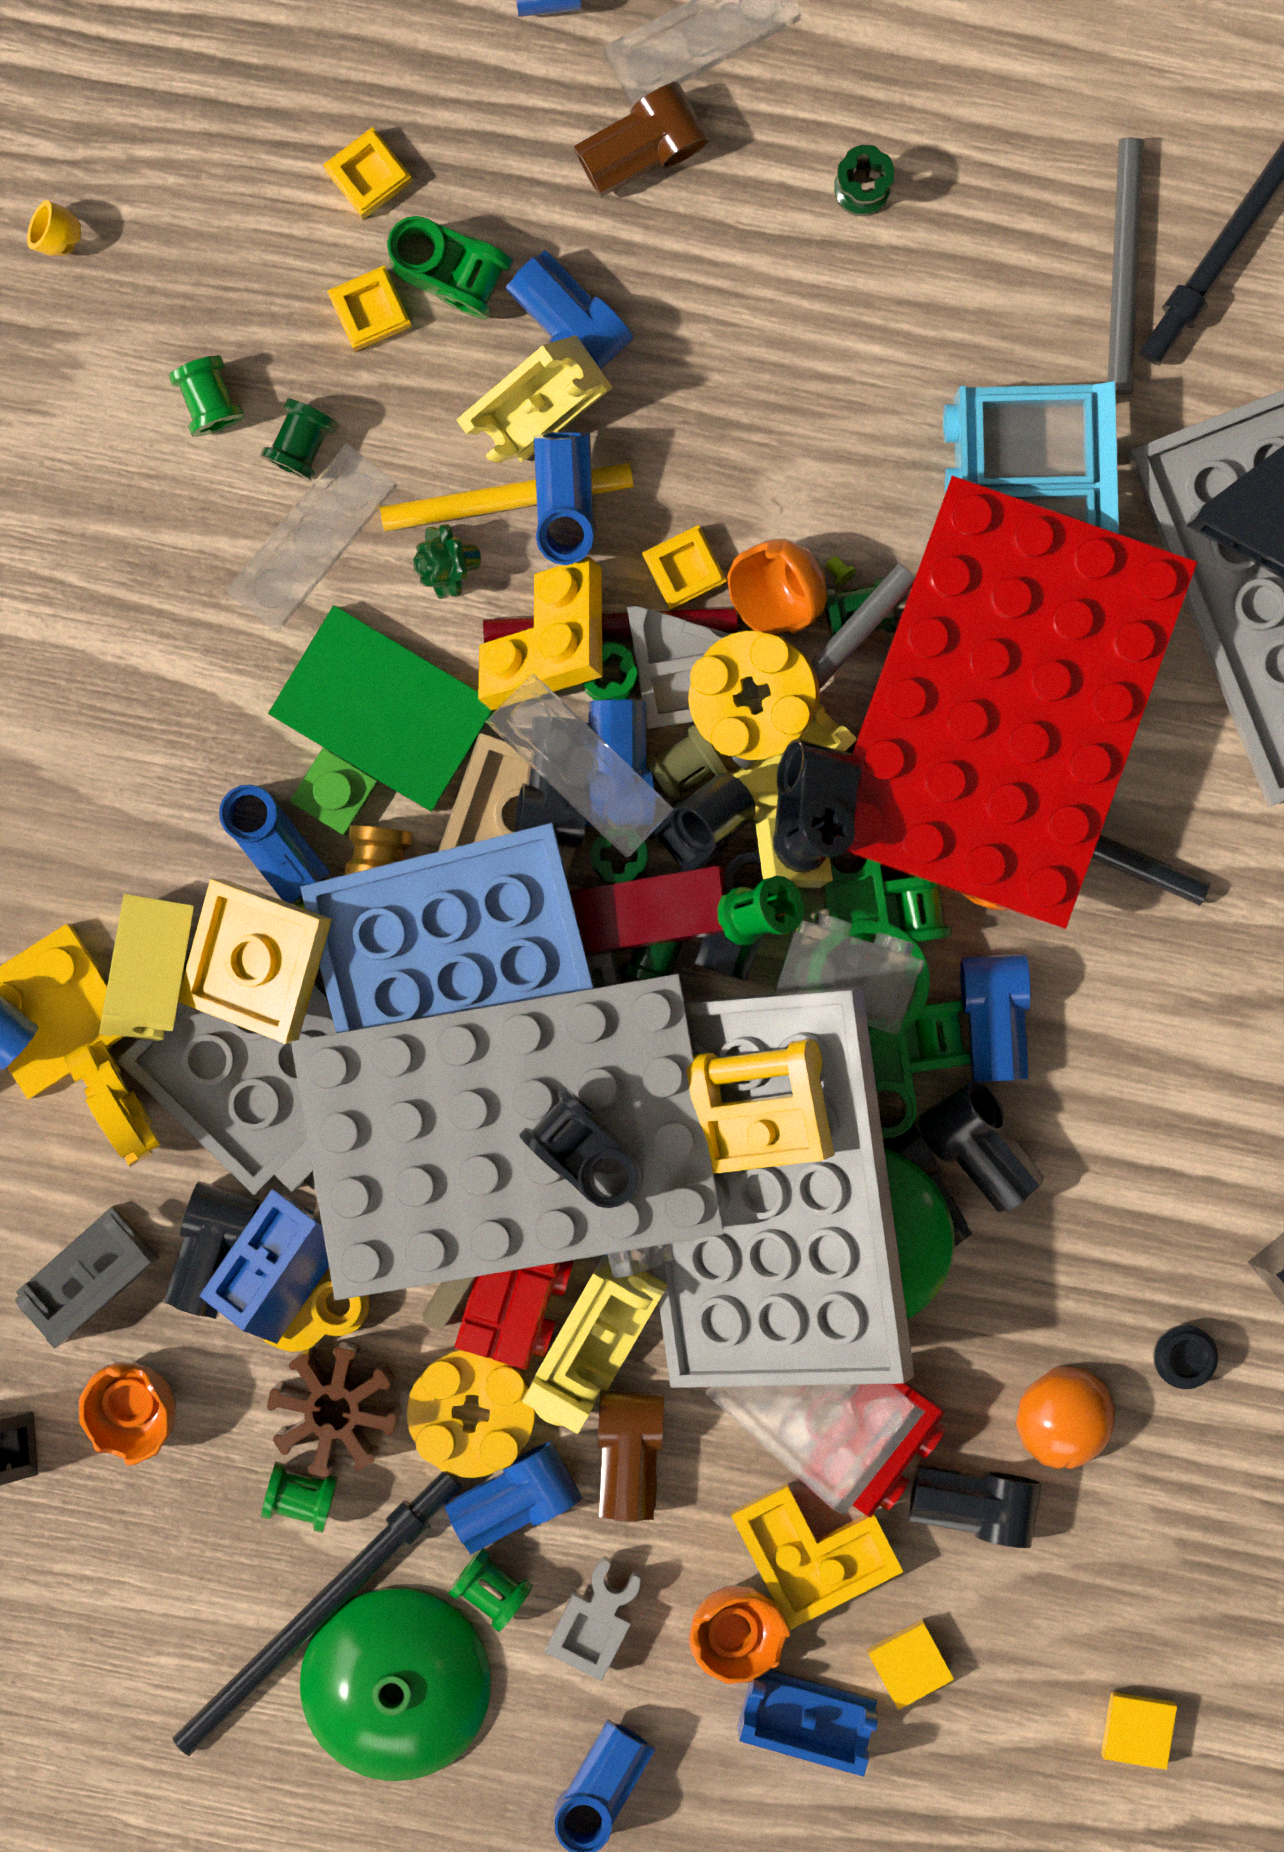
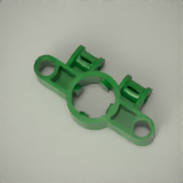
(894, 911)

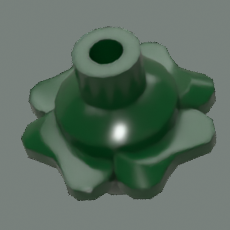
(444, 561)

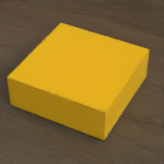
(367, 173)
(369, 308)
(684, 568)
(910, 1664)
(1138, 1730)

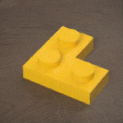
(561, 646)
(806, 1572)

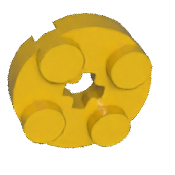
(720, 678)
(114, 1108)
(441, 1435)

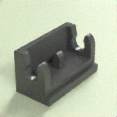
(85, 1277)

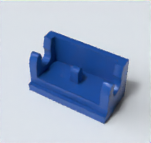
(270, 1268)
(808, 1721)

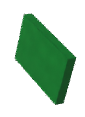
(382, 708)

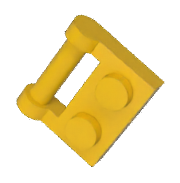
(768, 1128)

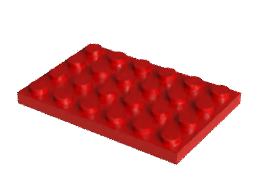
(1012, 700)

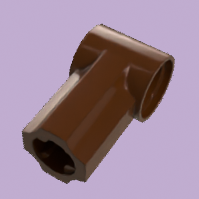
(656, 133)
(629, 1440)

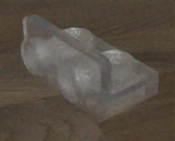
(829, 958)

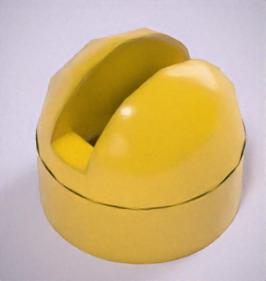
(53, 230)

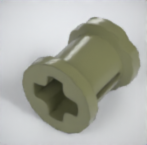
(684, 764)

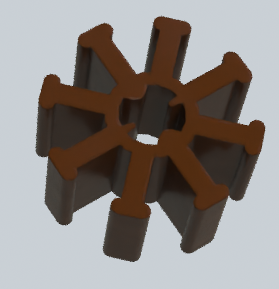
(332, 1427)

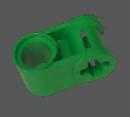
(451, 266)

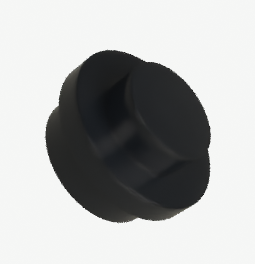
(1185, 1356)

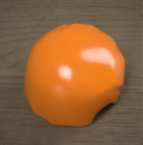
(777, 587)
(127, 1411)
(1066, 1417)
(737, 1634)

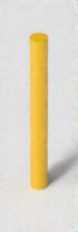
(490, 500)

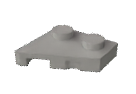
(664, 659)

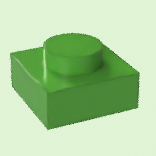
(334, 791)

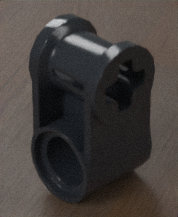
(815, 804)
(706, 821)
(582, 1149)

